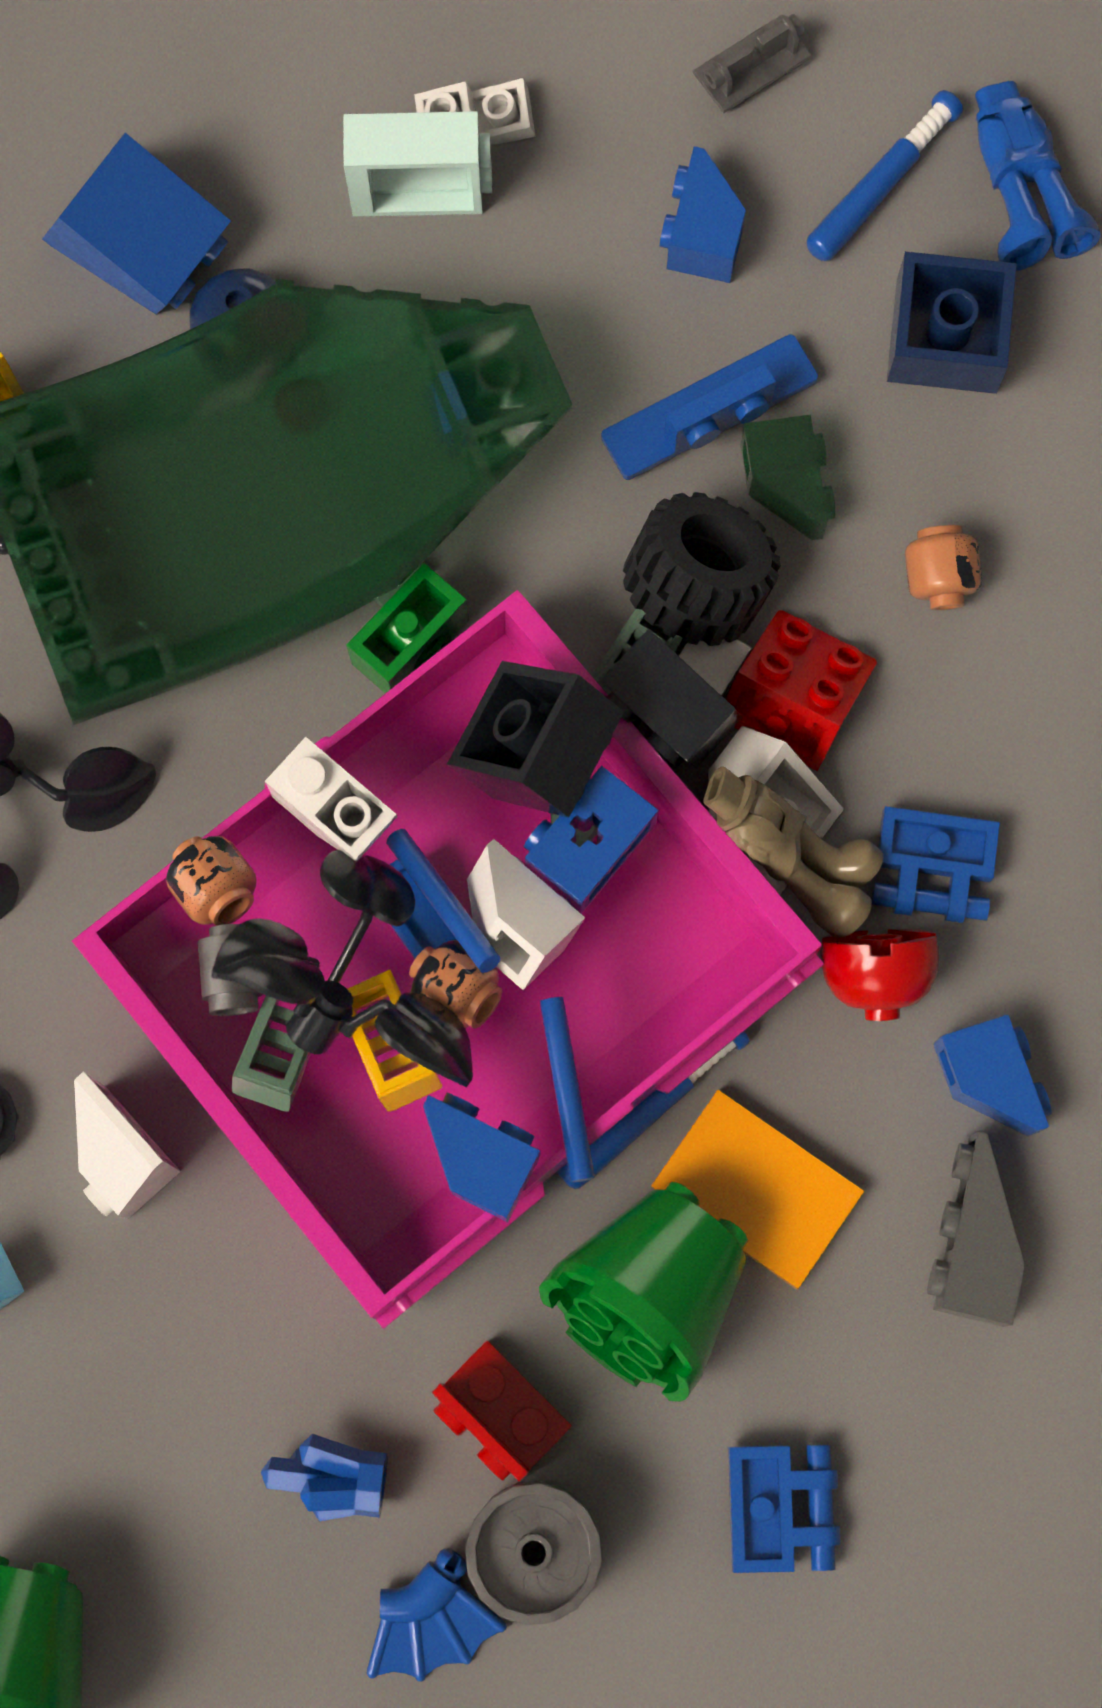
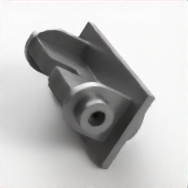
(754, 62)

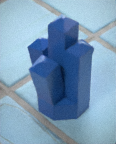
(331, 1478)

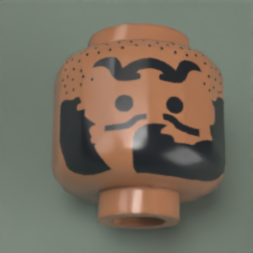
(943, 566)
(211, 880)
(456, 983)

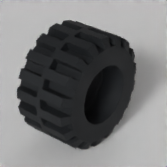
(701, 569)

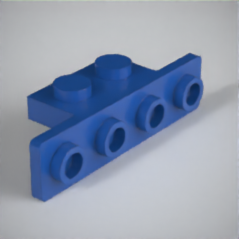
(709, 407)

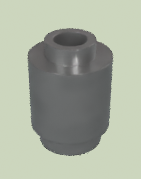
(224, 996)

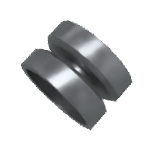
(549, 1586)

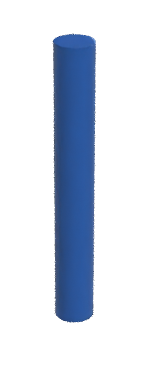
(443, 901)
(567, 1089)

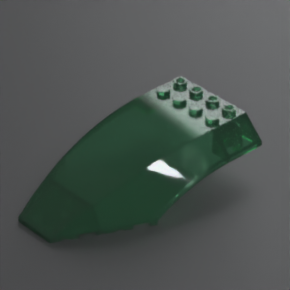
(258, 477)

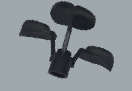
(99, 793)
(278, 965)

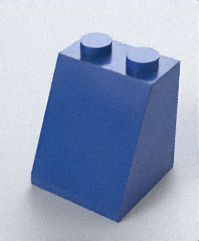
(139, 228)

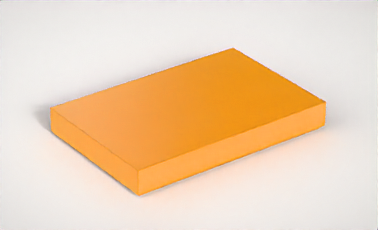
(763, 1185)

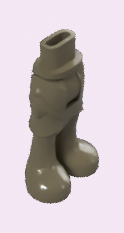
(777, 839)

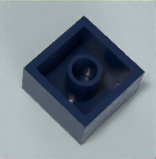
(951, 322)

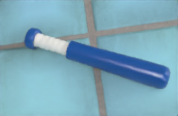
(871, 190)
(630, 1127)

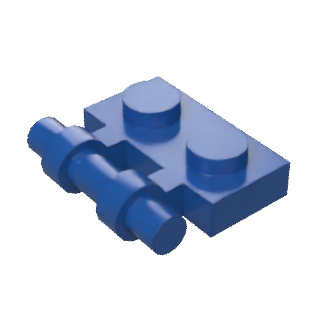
(936, 846)
(763, 1513)

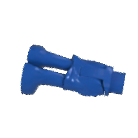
(1020, 151)

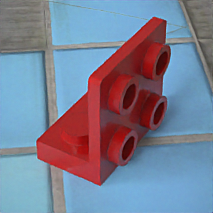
(799, 686)
(500, 1412)

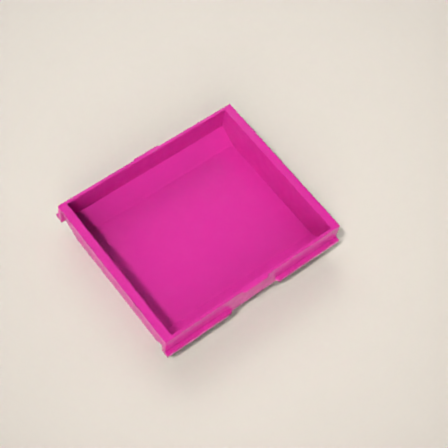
(652, 983)

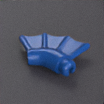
(431, 1621)

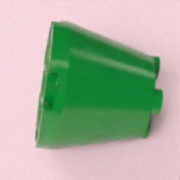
(651, 1290)
(40, 1637)

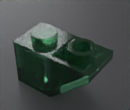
(784, 472)

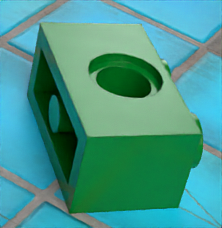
(408, 629)

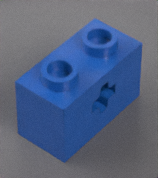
(583, 871)

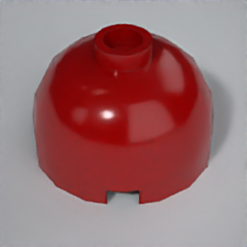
(881, 969)

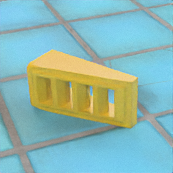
(406, 1086)

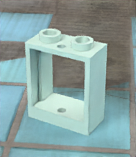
(416, 163)

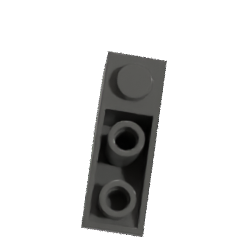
(982, 1252)

